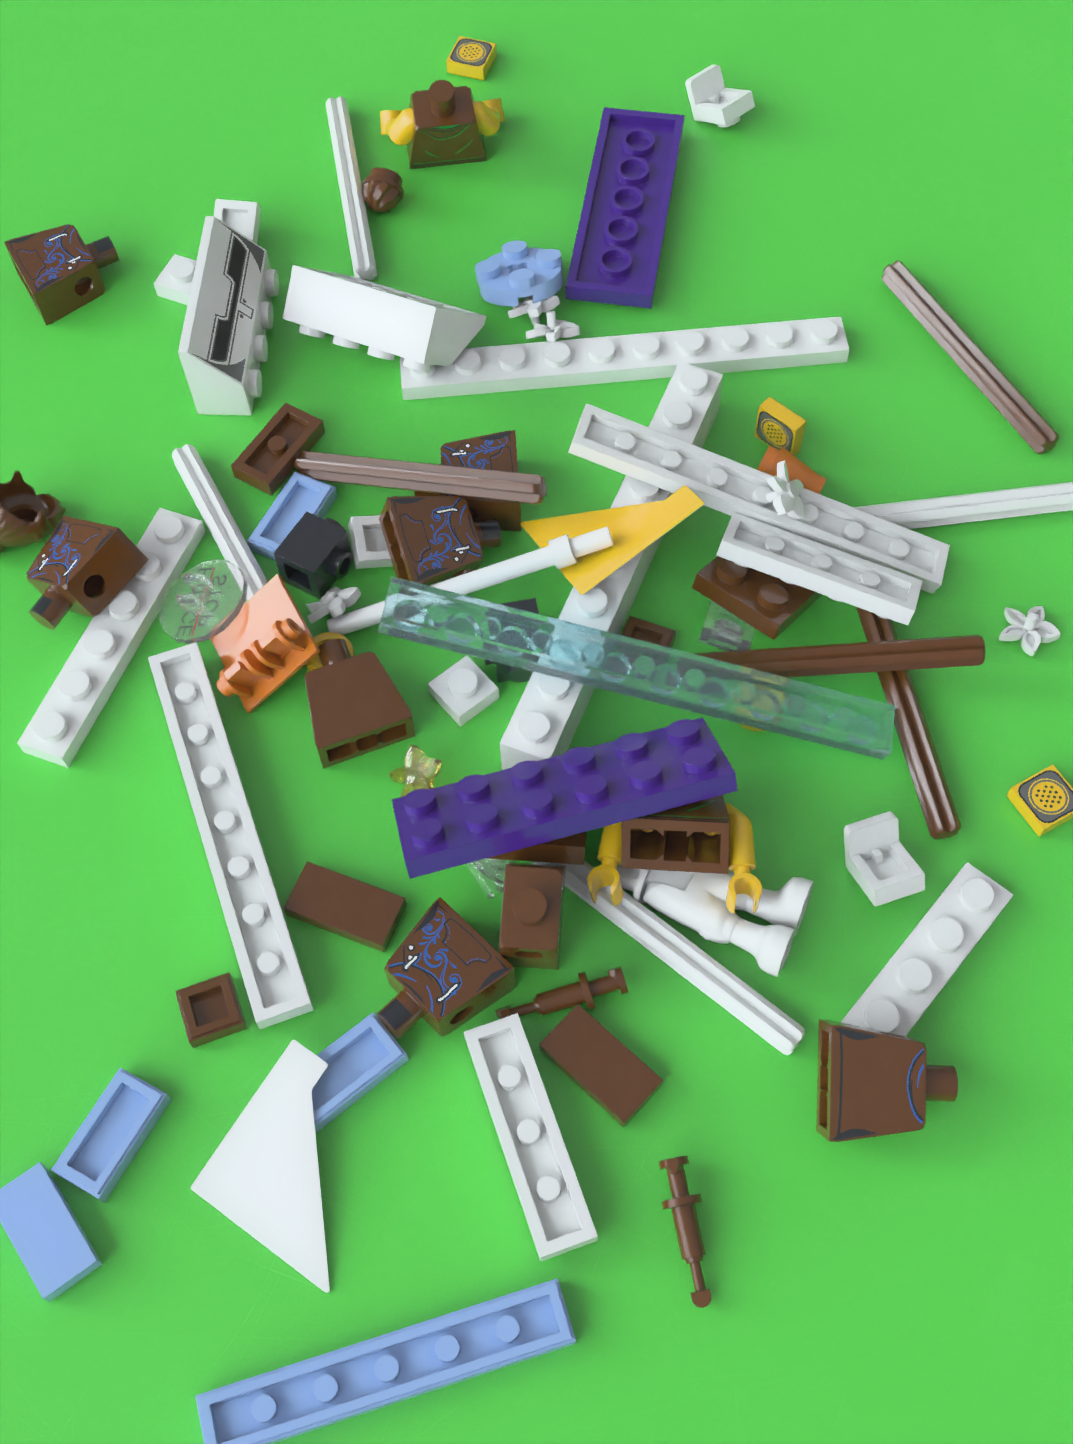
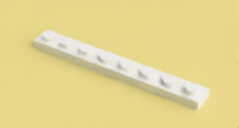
(743, 490)
(230, 838)

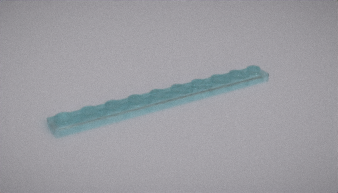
(636, 668)

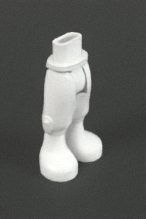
(700, 904)

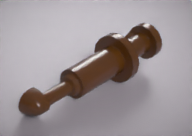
(570, 995)
(686, 1225)

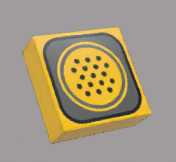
(471, 58)
(779, 426)
(1043, 800)

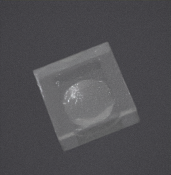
(725, 630)

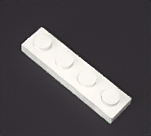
(820, 568)
(930, 954)
(530, 1138)

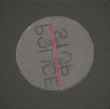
(203, 601)

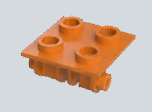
(263, 645)

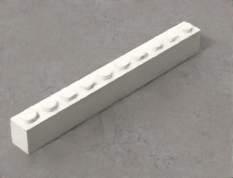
(554, 706)

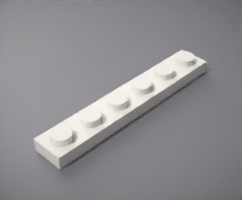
(110, 642)

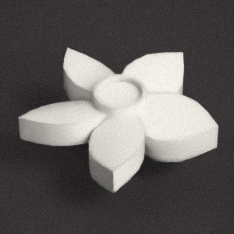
(534, 309)
(554, 329)
(785, 493)
(333, 601)
(1029, 629)

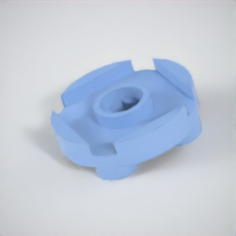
(519, 274)

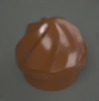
(382, 189)

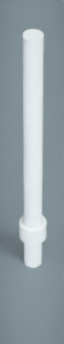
(561, 552)

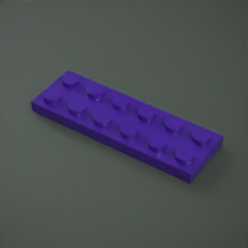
(625, 208)
(561, 796)

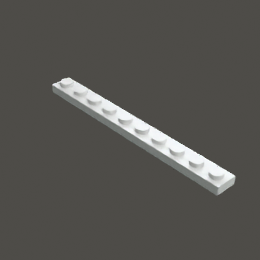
(630, 358)

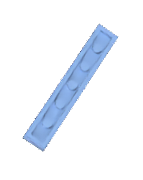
(387, 1368)

